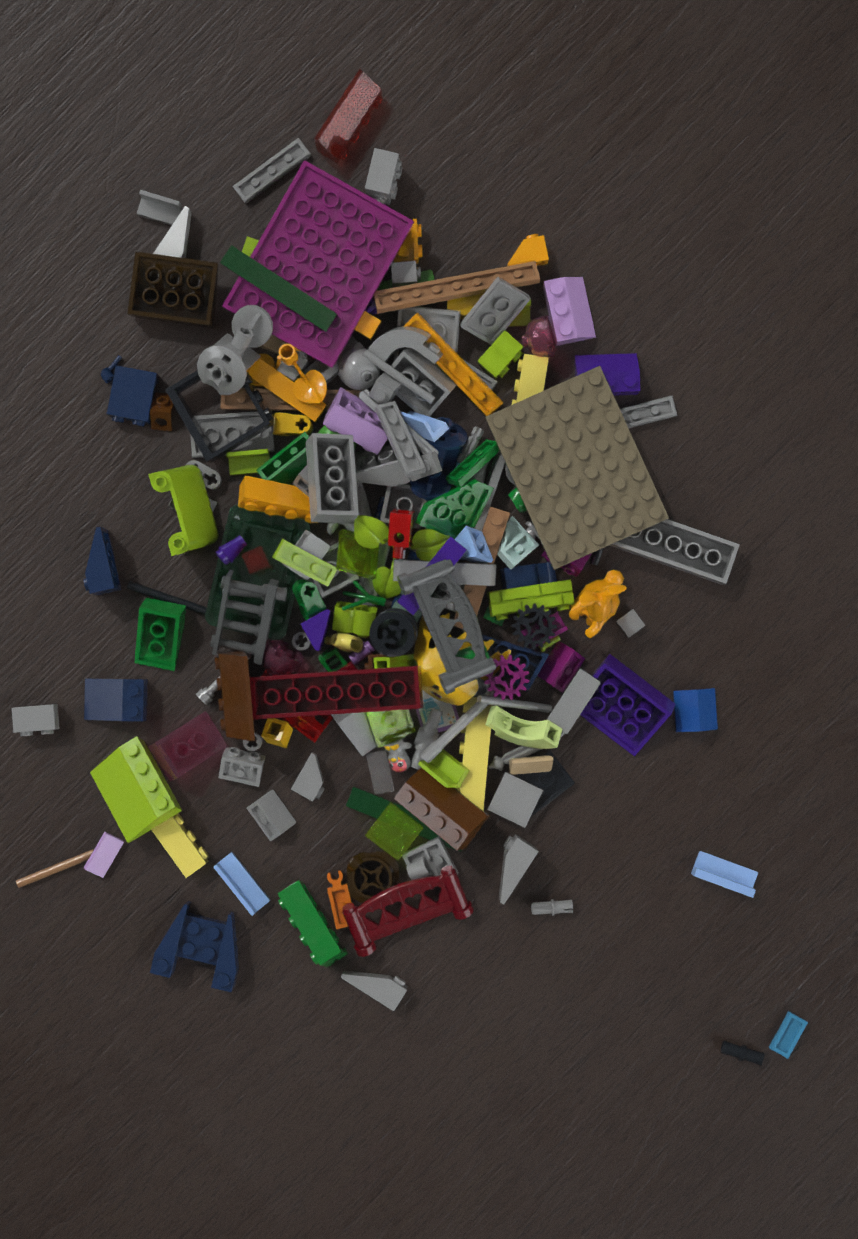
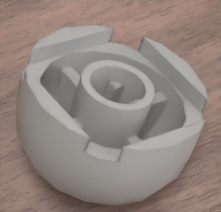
(357, 370)

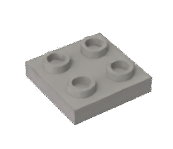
(427, 859)

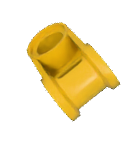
(287, 424)

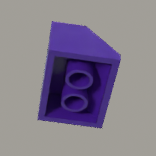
(619, 370)

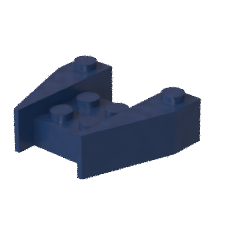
(202, 941)

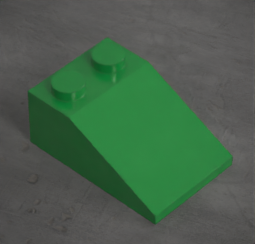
(159, 633)

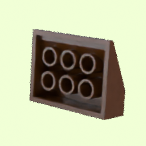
(236, 695)

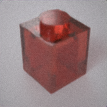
(256, 560)

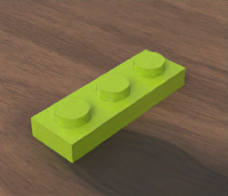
(305, 562)

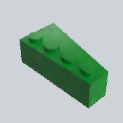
(311, 924)

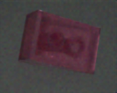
(187, 746)

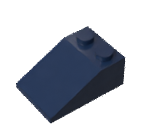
(101, 566)
(116, 699)

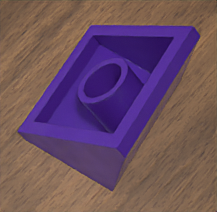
(317, 628)

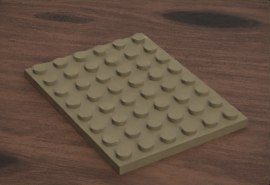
(576, 467)

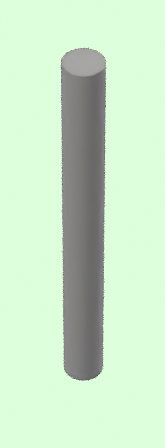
(398, 376)
(514, 703)

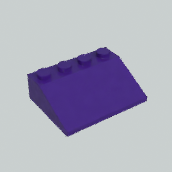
(626, 706)

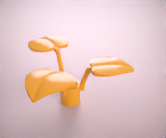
(309, 388)

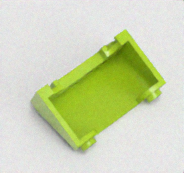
(191, 507)

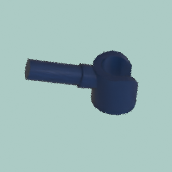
(106, 373)

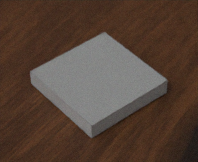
(515, 799)

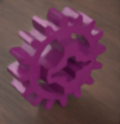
(517, 674)

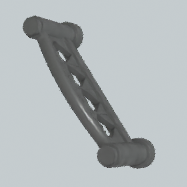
(458, 669)

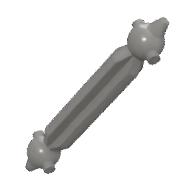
(520, 752)

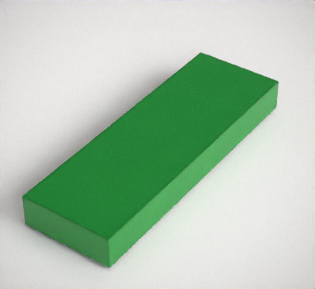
(473, 463)

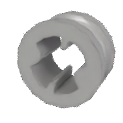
(296, 637)
(258, 741)

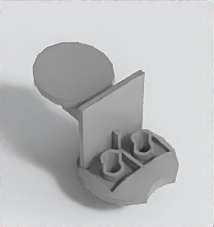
(228, 360)

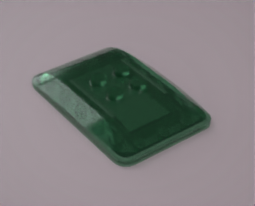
(265, 531)

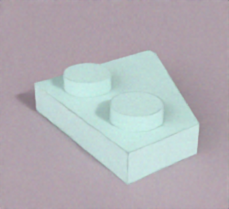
(515, 543)

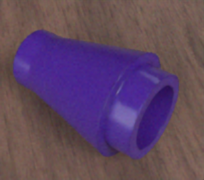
(228, 552)

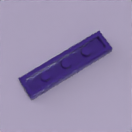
(450, 550)

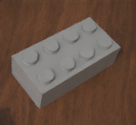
(331, 478)

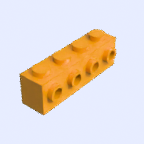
(273, 498)

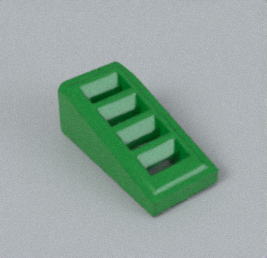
(327, 654)

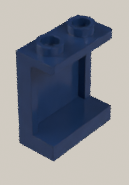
(132, 395)

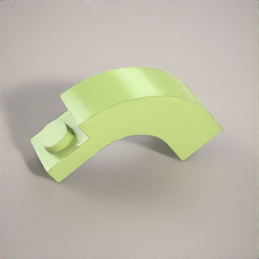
(523, 732)

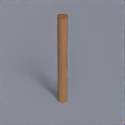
(54, 869)

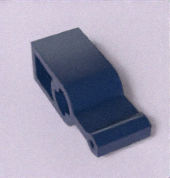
(527, 575)

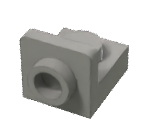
(431, 463)

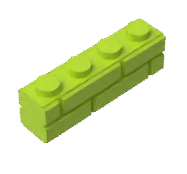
(551, 595)

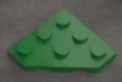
(456, 508)

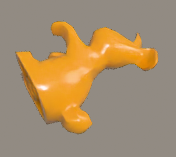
(598, 601)

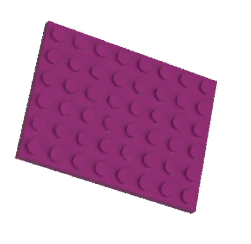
(331, 248)

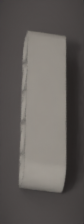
(464, 573)

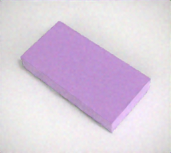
(103, 854)

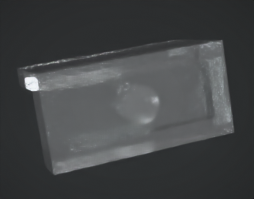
(380, 772)

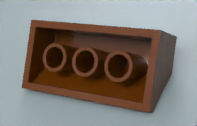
(441, 809)

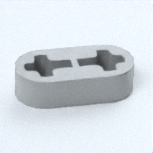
(207, 471)

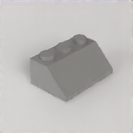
(427, 376)

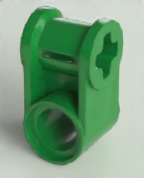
(310, 602)

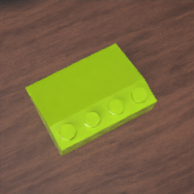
(135, 789)

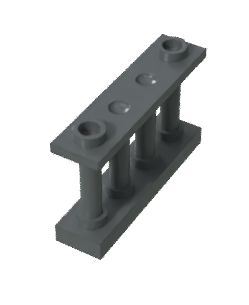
(265, 611)

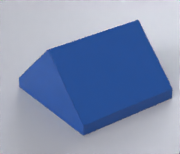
(695, 710)

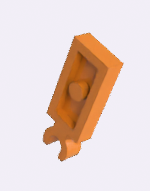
(338, 898)

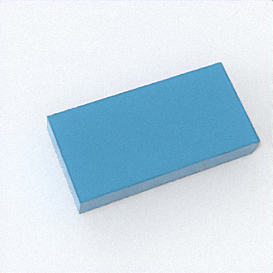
(788, 1034)

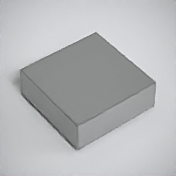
(630, 623)

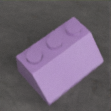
(568, 310)
(353, 417)

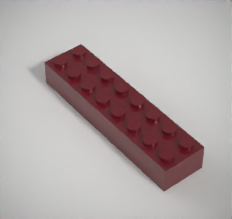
(336, 692)

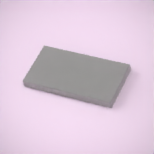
(224, 428)

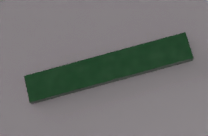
(278, 288)
(375, 805)

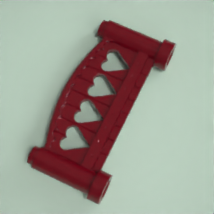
(367, 931)

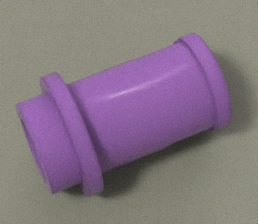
(367, 649)

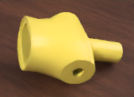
(345, 642)

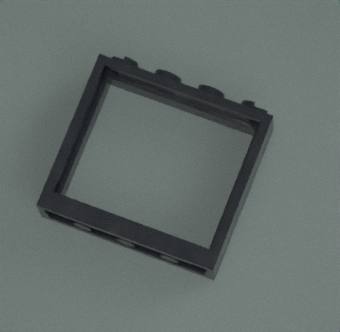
(195, 430)

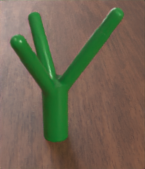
(366, 597)

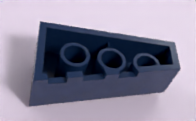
(533, 660)

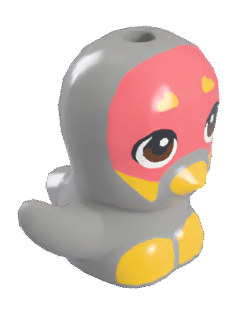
(397, 757)

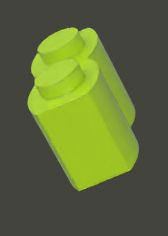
(500, 355)
(354, 620)

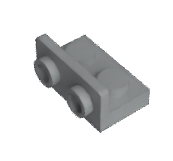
(241, 766)

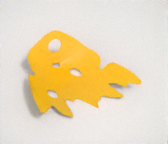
(432, 666)

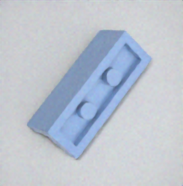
(425, 426)
(725, 873)
(241, 883)

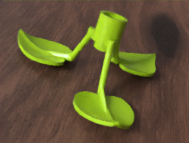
(372, 531)

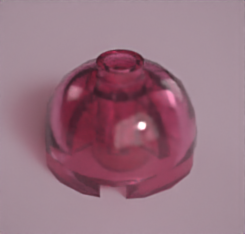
(539, 337)
(280, 659)

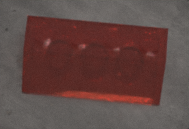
(348, 117)

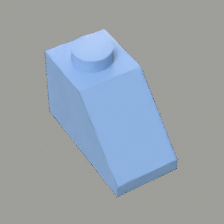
(475, 544)

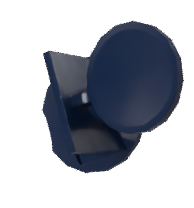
(448, 448)

